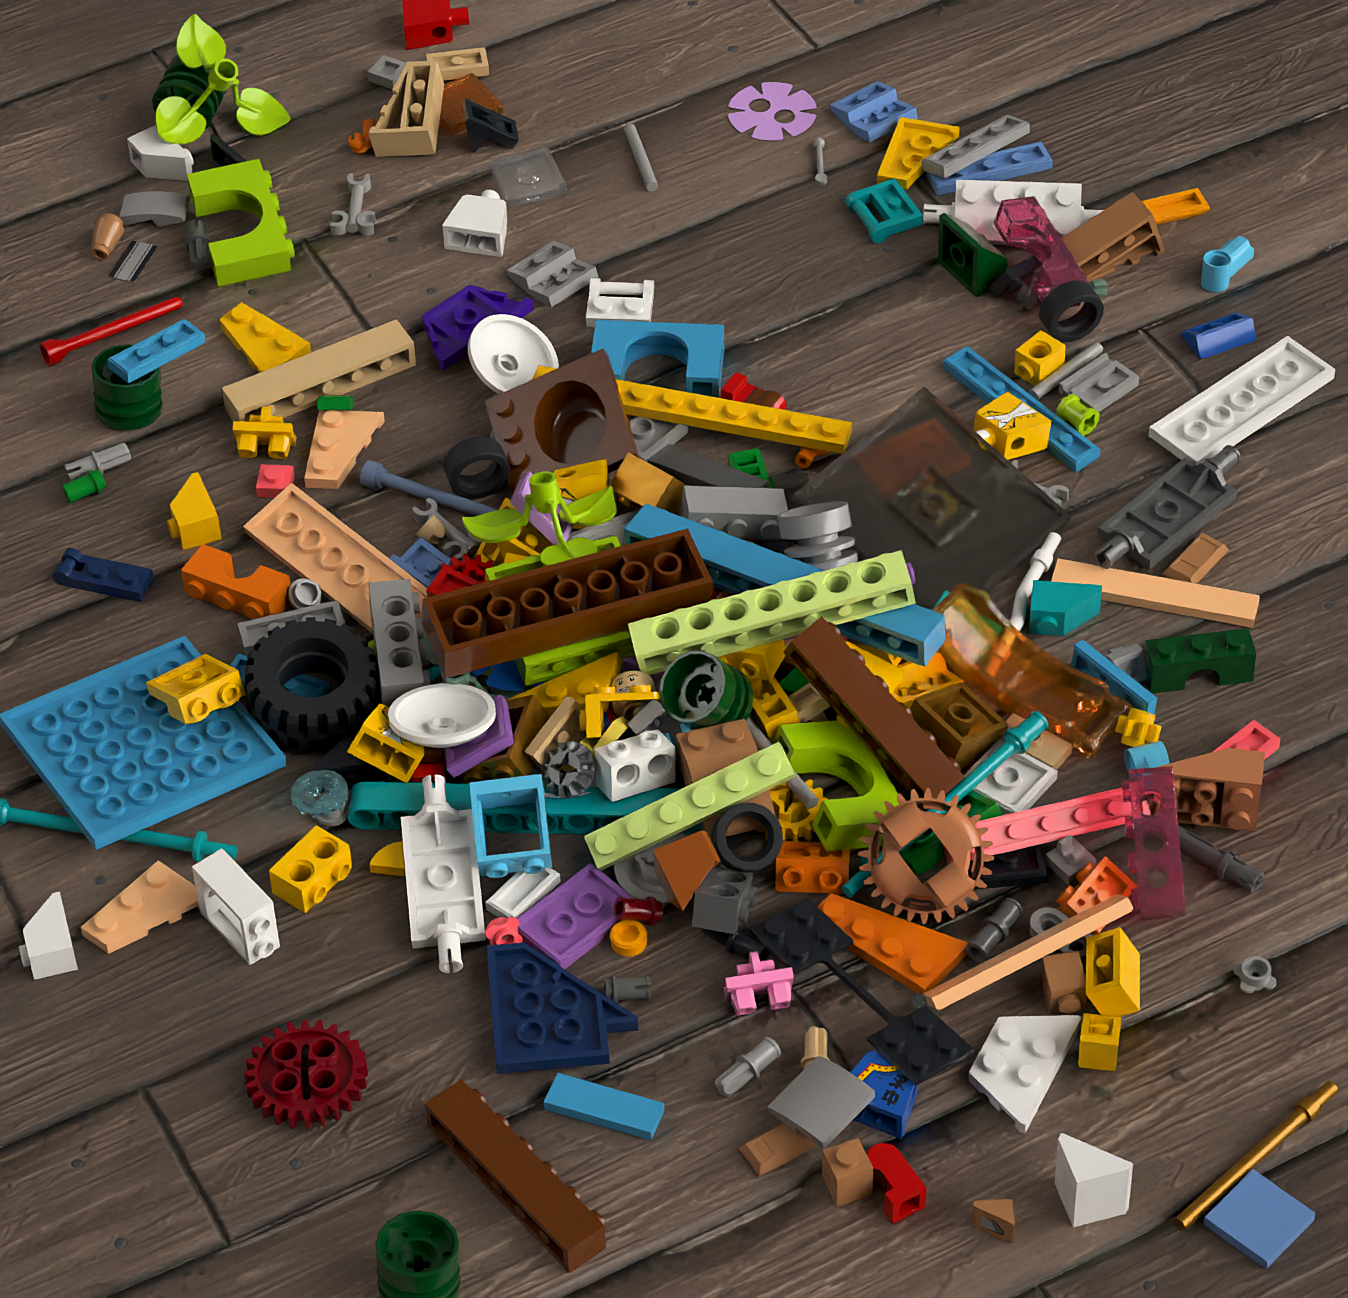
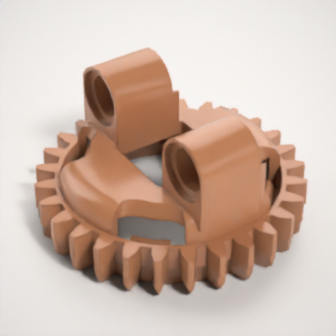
(955, 832)

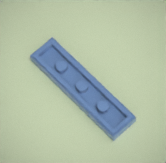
(997, 167)

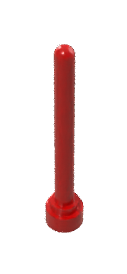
(55, 350)

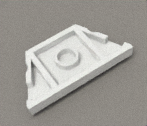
(1022, 1062)

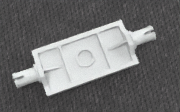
(979, 201)
(442, 876)

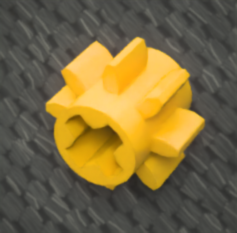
(1138, 728)

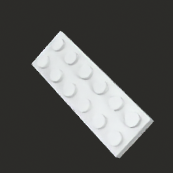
(1242, 401)

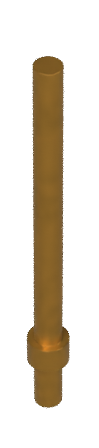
(1304, 1112)

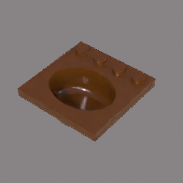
(563, 419)

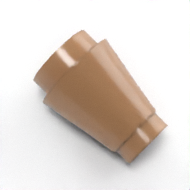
(106, 234)

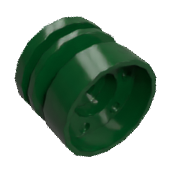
(189, 85)
(123, 403)
(705, 691)
(418, 1257)

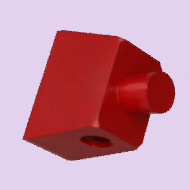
(431, 22)

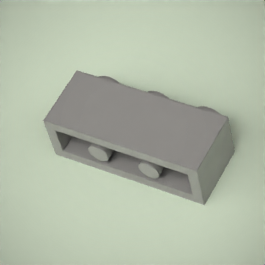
(735, 510)

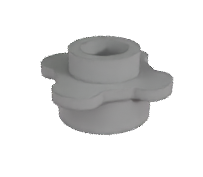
(1257, 967)

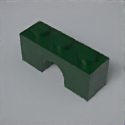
(1175, 658)

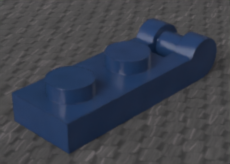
(102, 576)

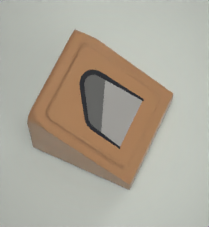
(994, 1218)

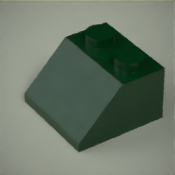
(968, 255)

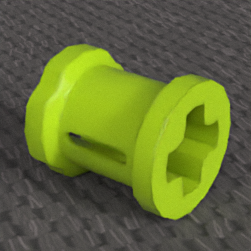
(1077, 414)

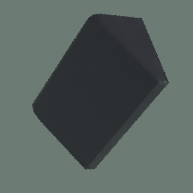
(224, 153)

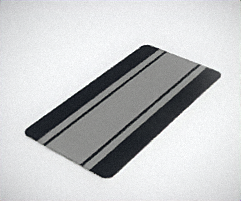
(133, 261)

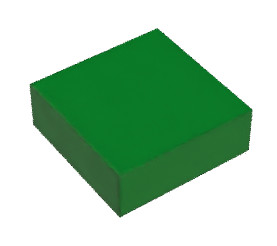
(335, 402)

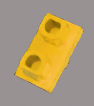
(264, 430)

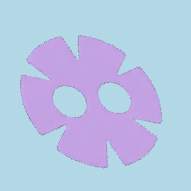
(767, 126)

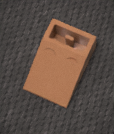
(1218, 789)

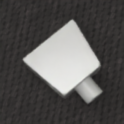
(477, 225)

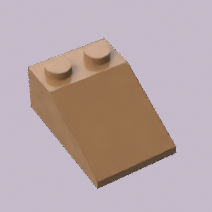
(712, 749)

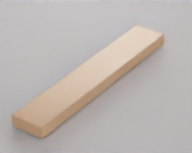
(1162, 593)
(1028, 951)

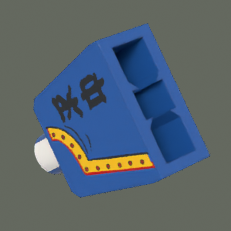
(893, 1095)

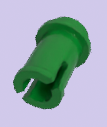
(84, 486)

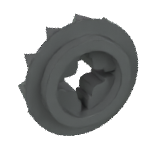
(573, 783)

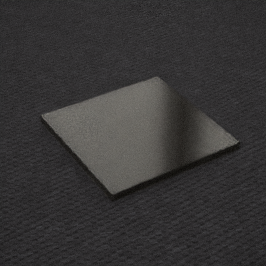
(939, 497)

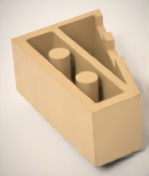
(413, 113)

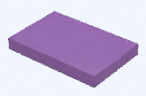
(572, 917)

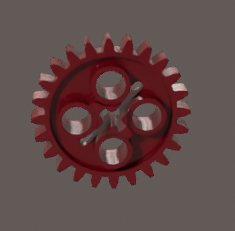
(281, 1068)

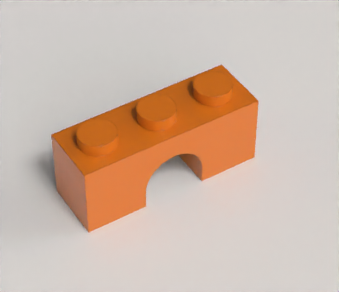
(212, 579)

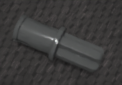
(197, 244)

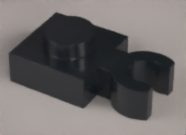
(1015, 276)

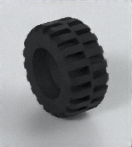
(305, 649)

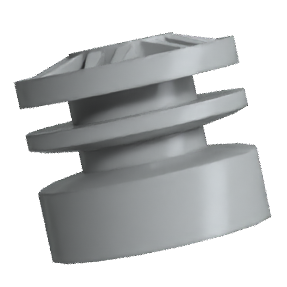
(817, 534)

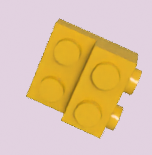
(197, 688)

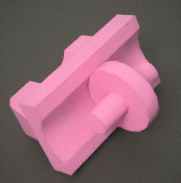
(756, 979)

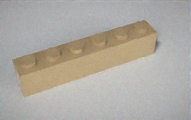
(322, 372)

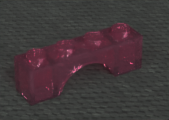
(1026, 226)

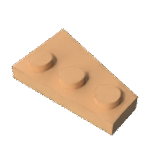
(337, 443)
(146, 903)

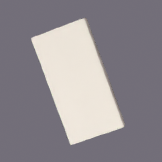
(522, 893)

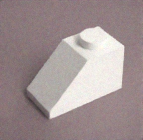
(48, 941)

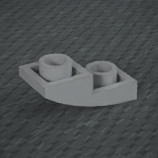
(160, 206)

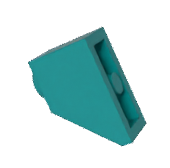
(1062, 606)

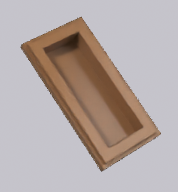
(1196, 560)
(775, 1149)

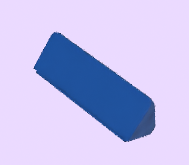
(1220, 335)

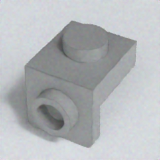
(652, 716)

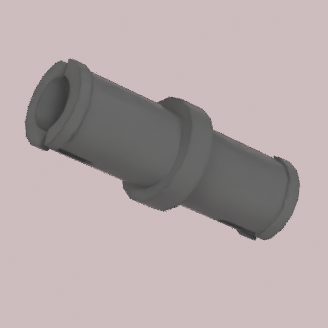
(994, 929)

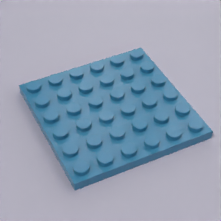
(122, 757)

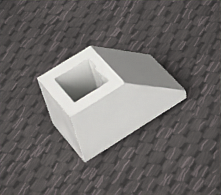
(159, 158)

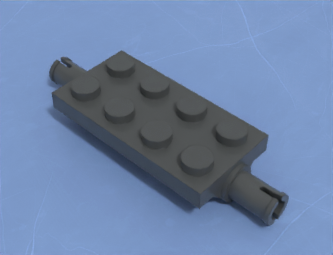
(1168, 511)

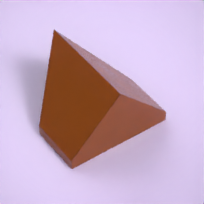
(684, 866)

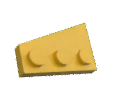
(911, 144)

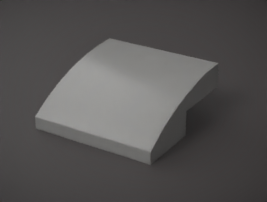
(552, 273)
(821, 1101)

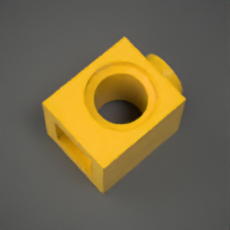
(1039, 358)

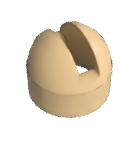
(432, 530)

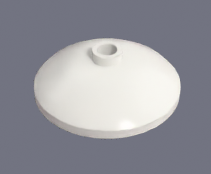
(508, 351)
(442, 715)

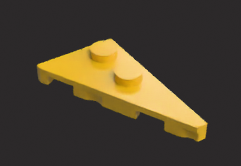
(577, 683)

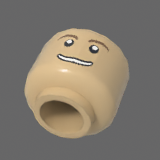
(622, 684)

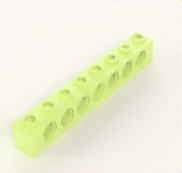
(773, 611)

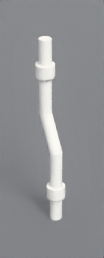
(1039, 564)

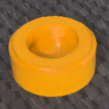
(628, 938)

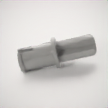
(102, 460)
(747, 1067)

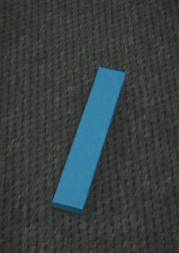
(990, 383)

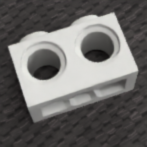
(634, 765)

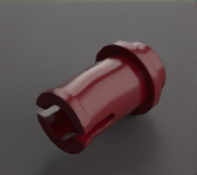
(646, 910)

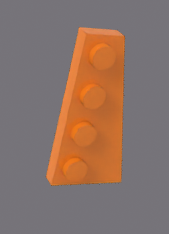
(894, 945)

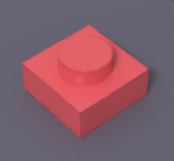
(273, 480)

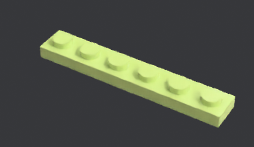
(689, 806)

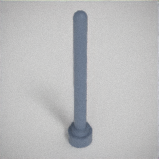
(374, 476)

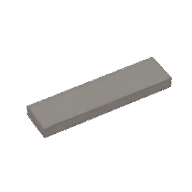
(975, 146)

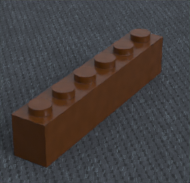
(872, 711)
(516, 1175)

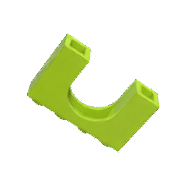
(243, 188)
(839, 752)

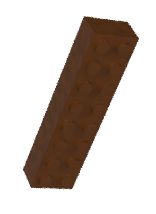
(564, 602)

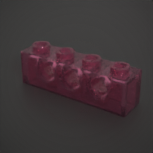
(1159, 786)

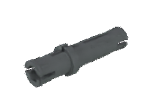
(1223, 863)

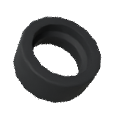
(1063, 298)
(471, 451)
(764, 816)

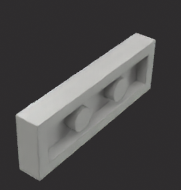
(254, 629)

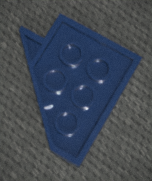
(547, 1014)

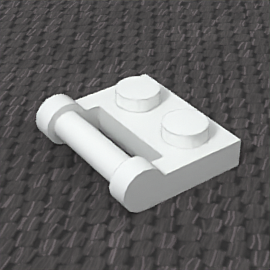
(619, 307)

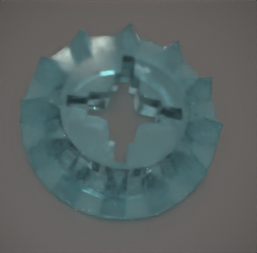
(311, 784)

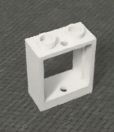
(236, 906)

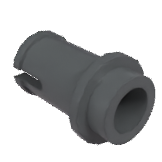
(624, 988)

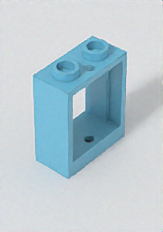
(509, 793)

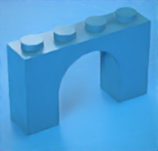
(695, 345)

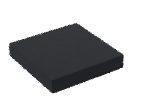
(1015, 868)

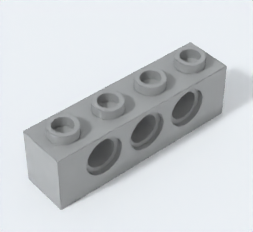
(396, 638)

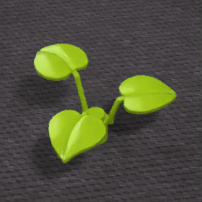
(203, 46)
(545, 496)

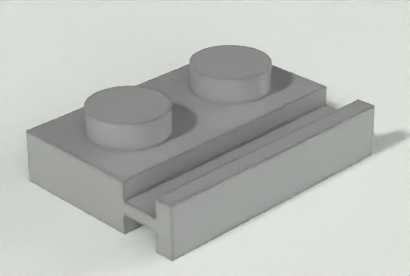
(1100, 383)

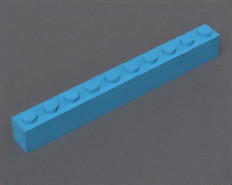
(743, 566)

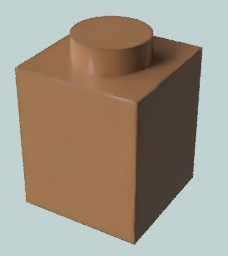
(1063, 982)
(847, 1172)

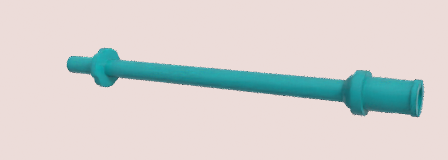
(1015, 741)
(198, 846)

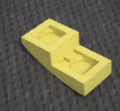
(615, 732)

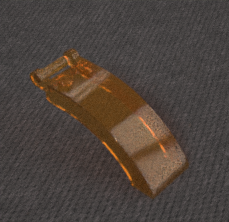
(1021, 675)

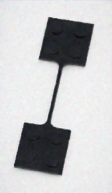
(913, 1043)

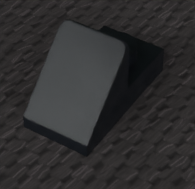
(485, 123)

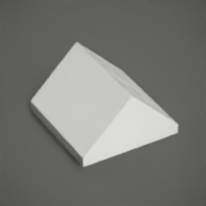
(1091, 1181)

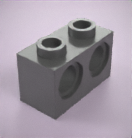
(724, 900)

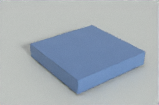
(1259, 1219)

